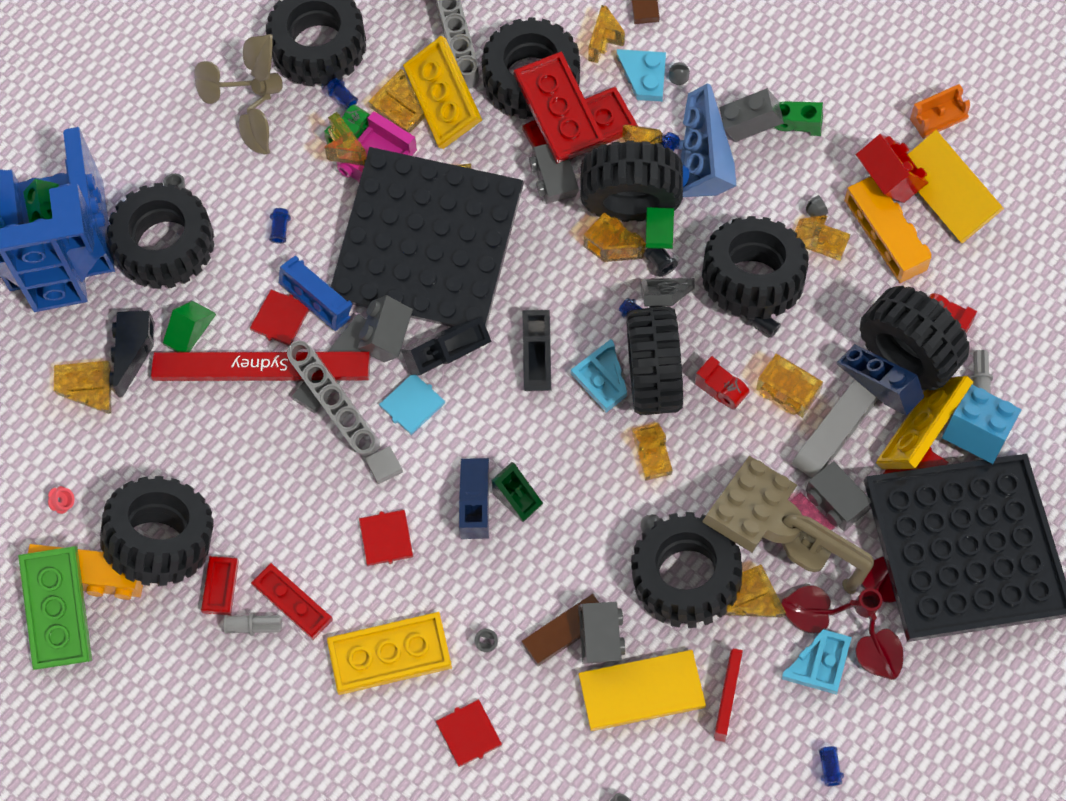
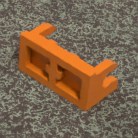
(940, 111)

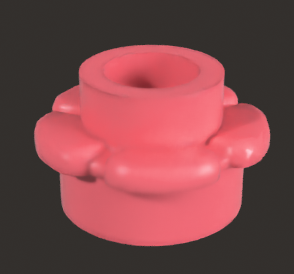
(66, 499)

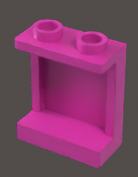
(380, 135)

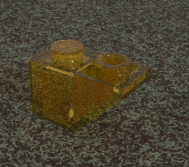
(612, 241)

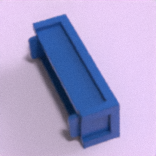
(314, 293)

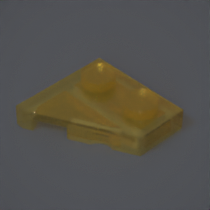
(398, 103)
(85, 384)
(756, 596)

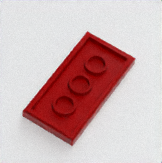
(559, 107)
(608, 111)

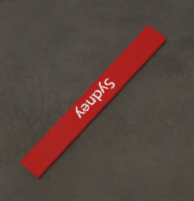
(254, 366)

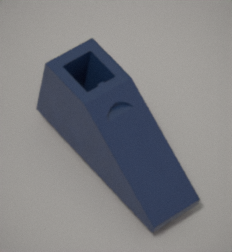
(882, 378)
(474, 498)

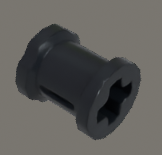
(661, 260)

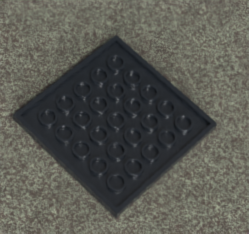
(427, 237)
(967, 547)

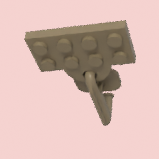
(758, 508)

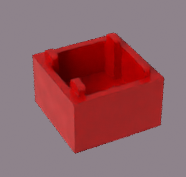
(892, 168)

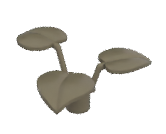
(257, 58)

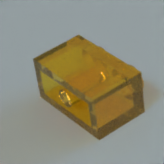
(789, 386)

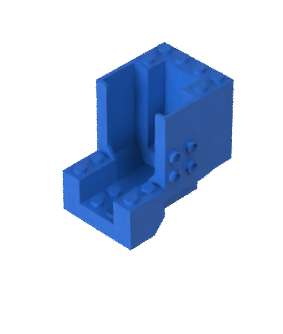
(56, 254)

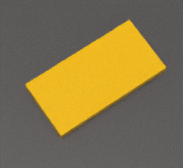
(442, 92)
(953, 188)
(923, 425)
(389, 653)
(641, 690)

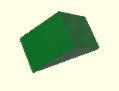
(659, 228)
(187, 326)

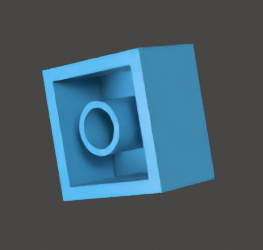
(981, 423)

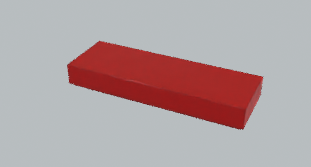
(292, 601)
(728, 695)

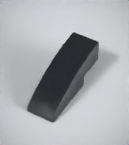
(445, 346)
(536, 350)

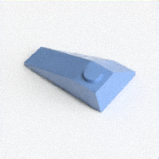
(706, 147)

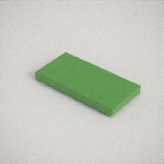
(55, 608)

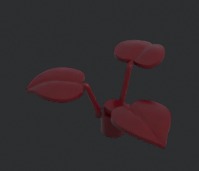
(878, 653)

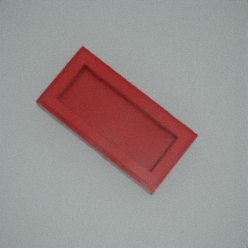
(220, 585)

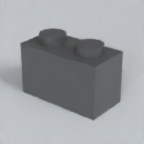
(751, 115)
(555, 180)
(384, 328)
(838, 496)
(600, 632)

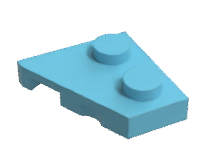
(644, 72)
(602, 376)
(821, 663)

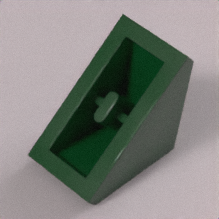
(515, 492)

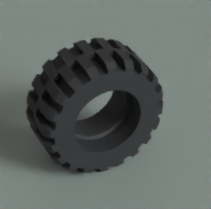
(518, 42)
(320, 62)
(629, 179)
(152, 207)
(755, 293)
(915, 335)
(655, 360)
(150, 558)
(689, 605)

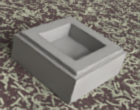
(384, 465)

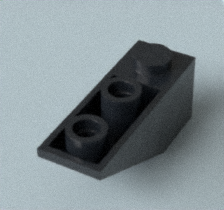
(133, 343)

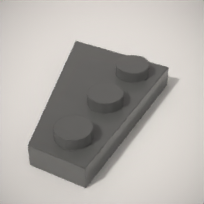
(665, 291)

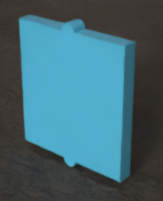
(412, 403)

